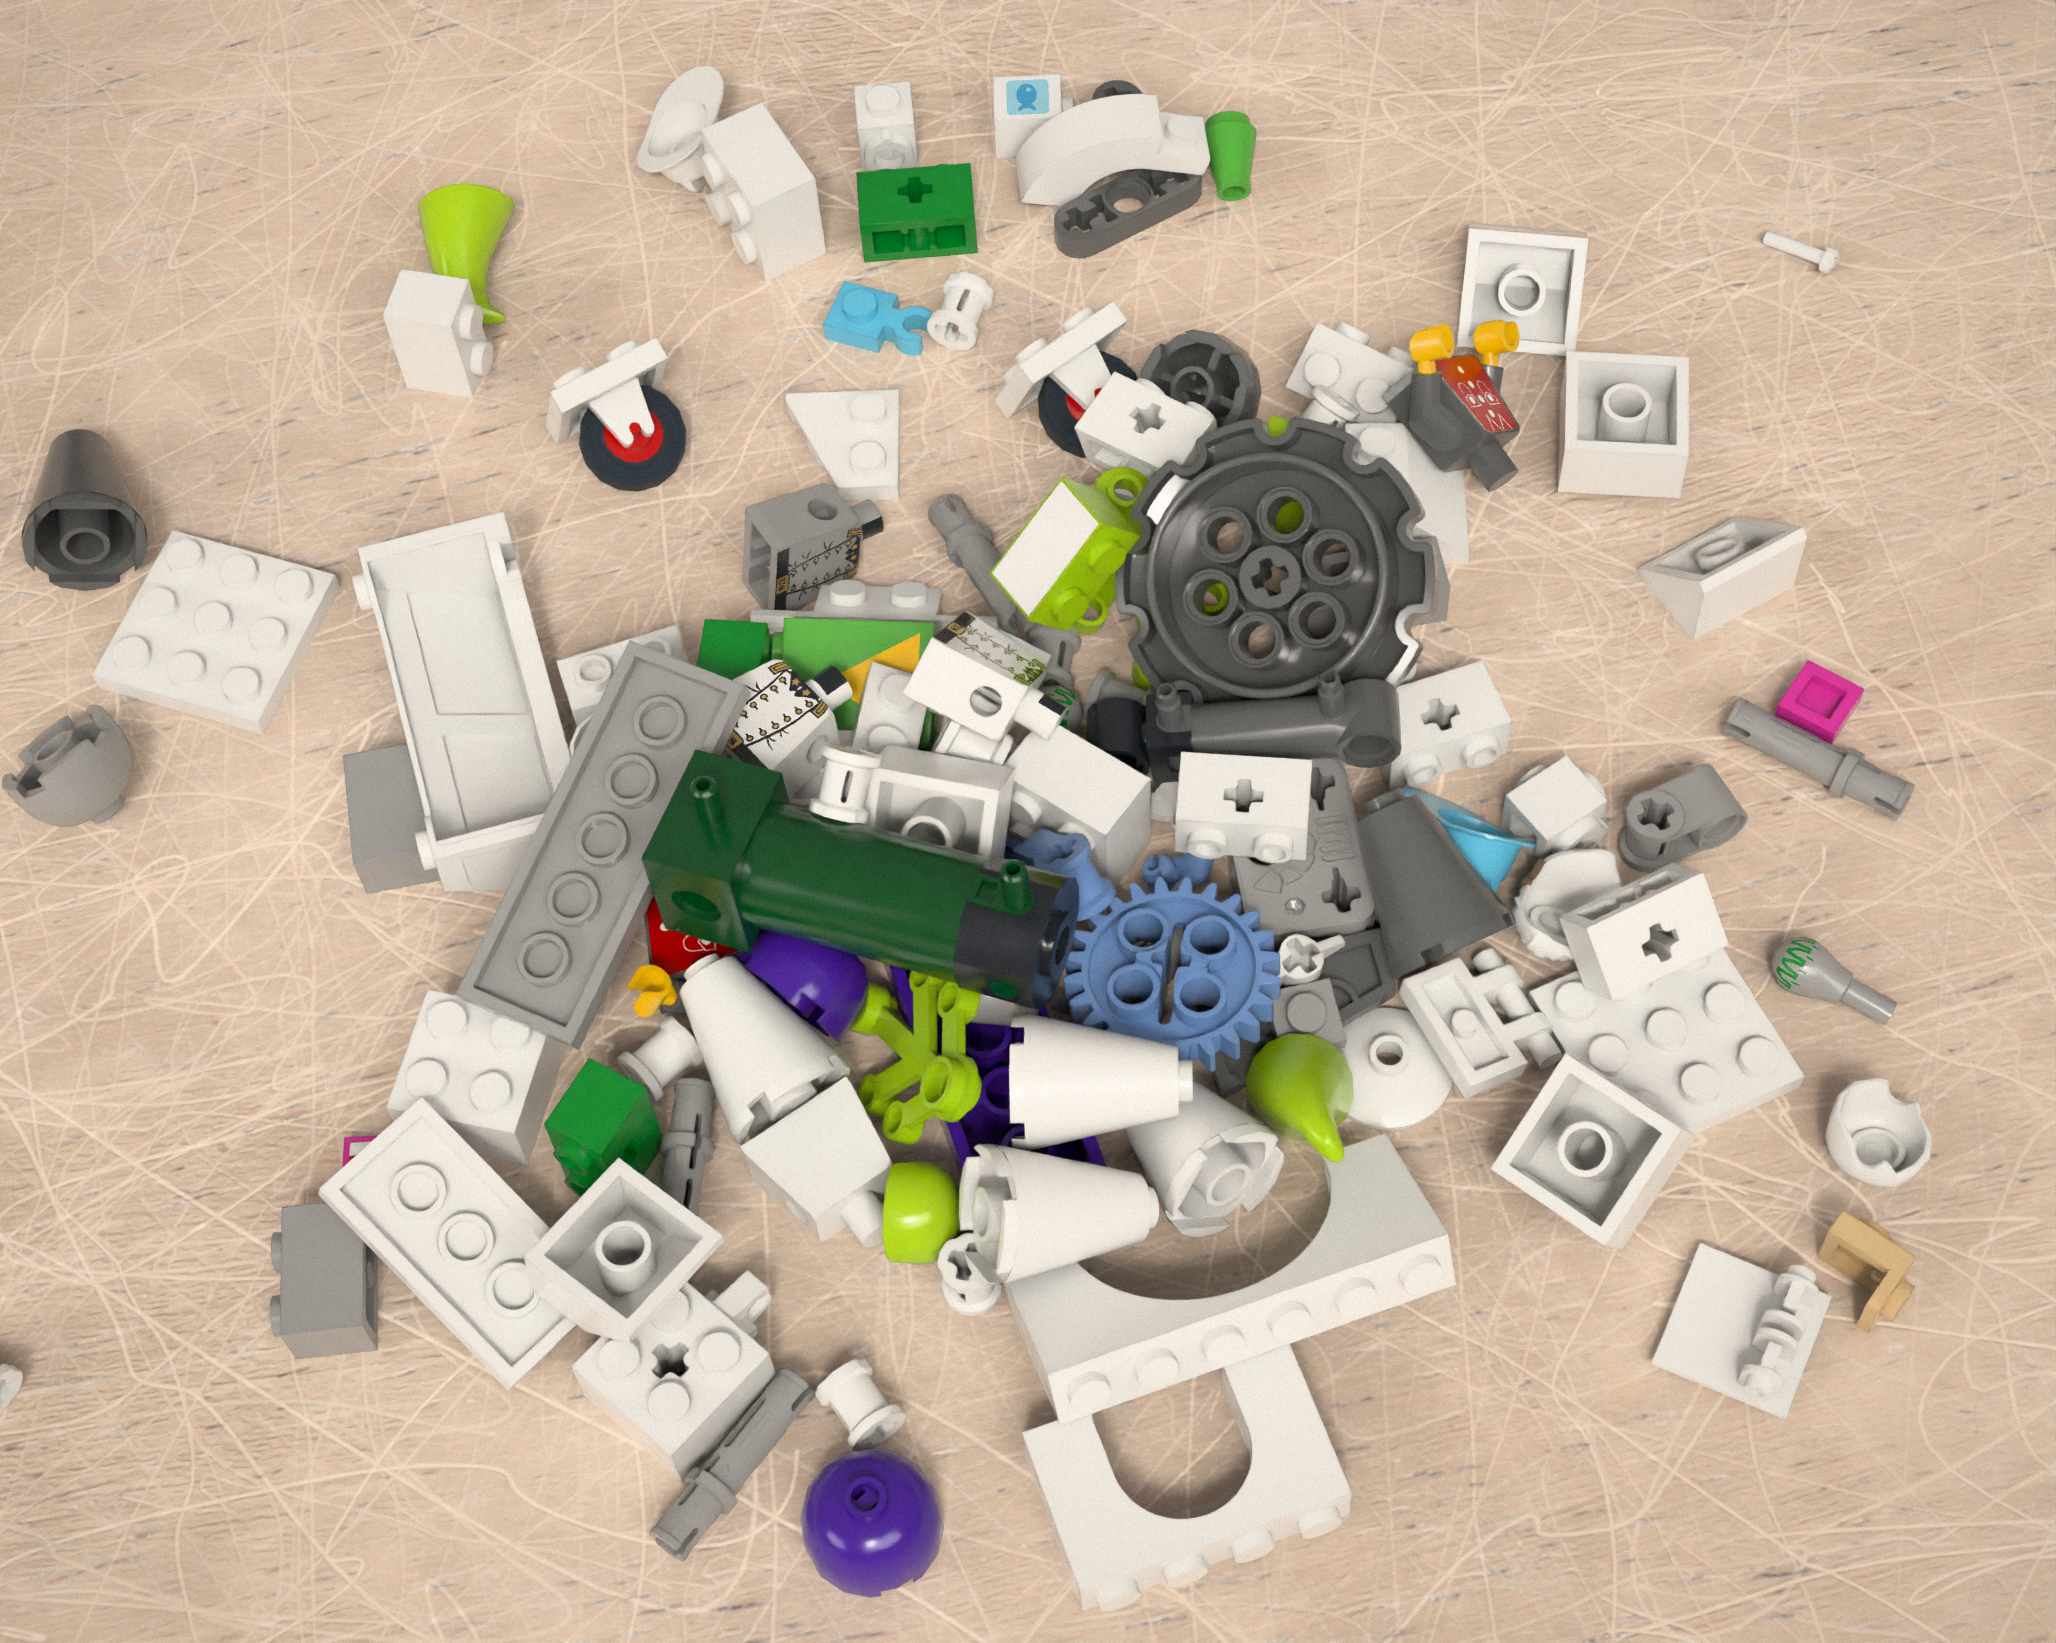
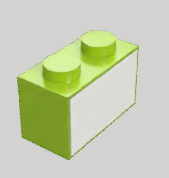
(1064, 554)

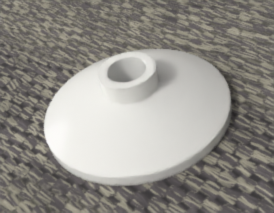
(1398, 1093)

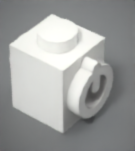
(886, 126)
(1556, 809)

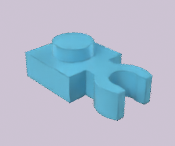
(870, 316)

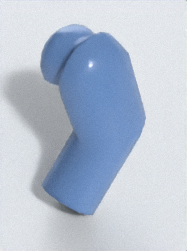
(1176, 869)

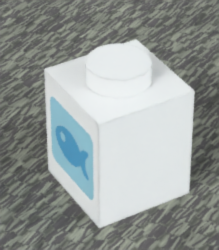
(1024, 106)

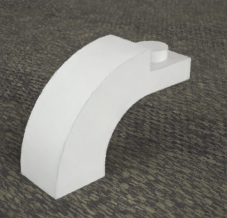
(1105, 139)

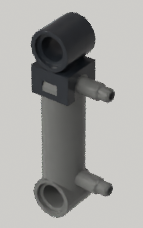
(1342, 721)

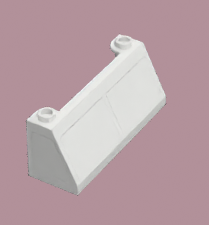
(467, 694)

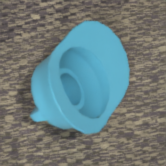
(1483, 843)

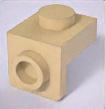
(1873, 1261)

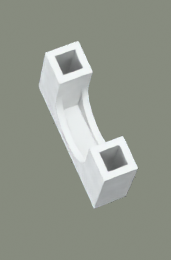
(1121, 1548)

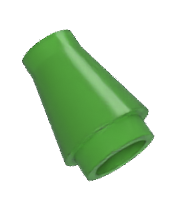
(1231, 152)

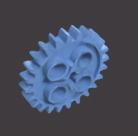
(1234, 981)

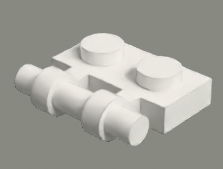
(1465, 1028)

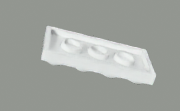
(452, 1238)

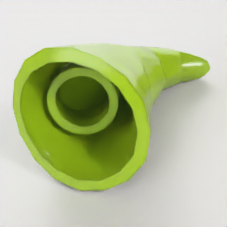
(461, 235)
(1302, 1091)

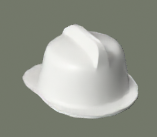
(674, 132)

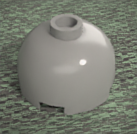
(74, 771)

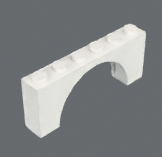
(1114, 1346)

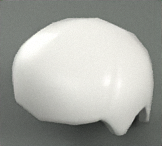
(1877, 1135)

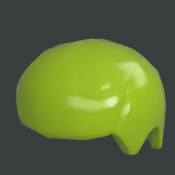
(919, 1212)

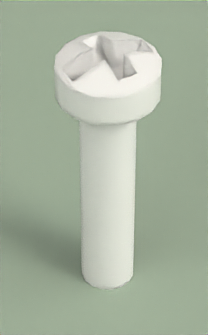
(1826, 259)

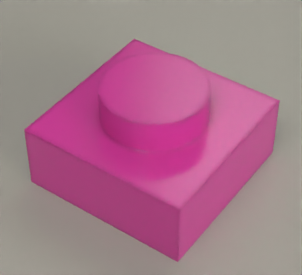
(1819, 702)

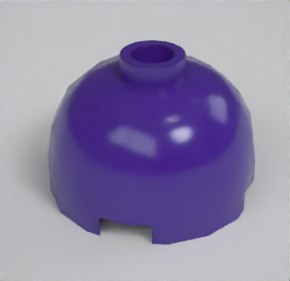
(811, 979)
(871, 1521)

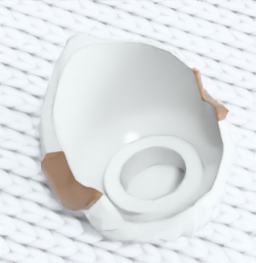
(1556, 888)

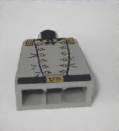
(802, 544)

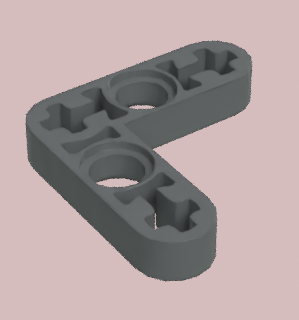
(1140, 184)

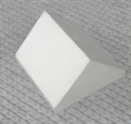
(1725, 572)

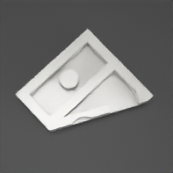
(853, 439)

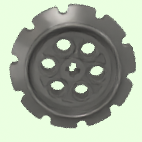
(1247, 480)

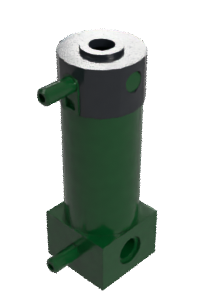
(747, 860)

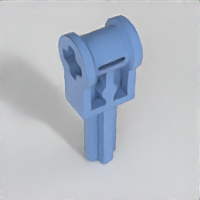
(1069, 857)

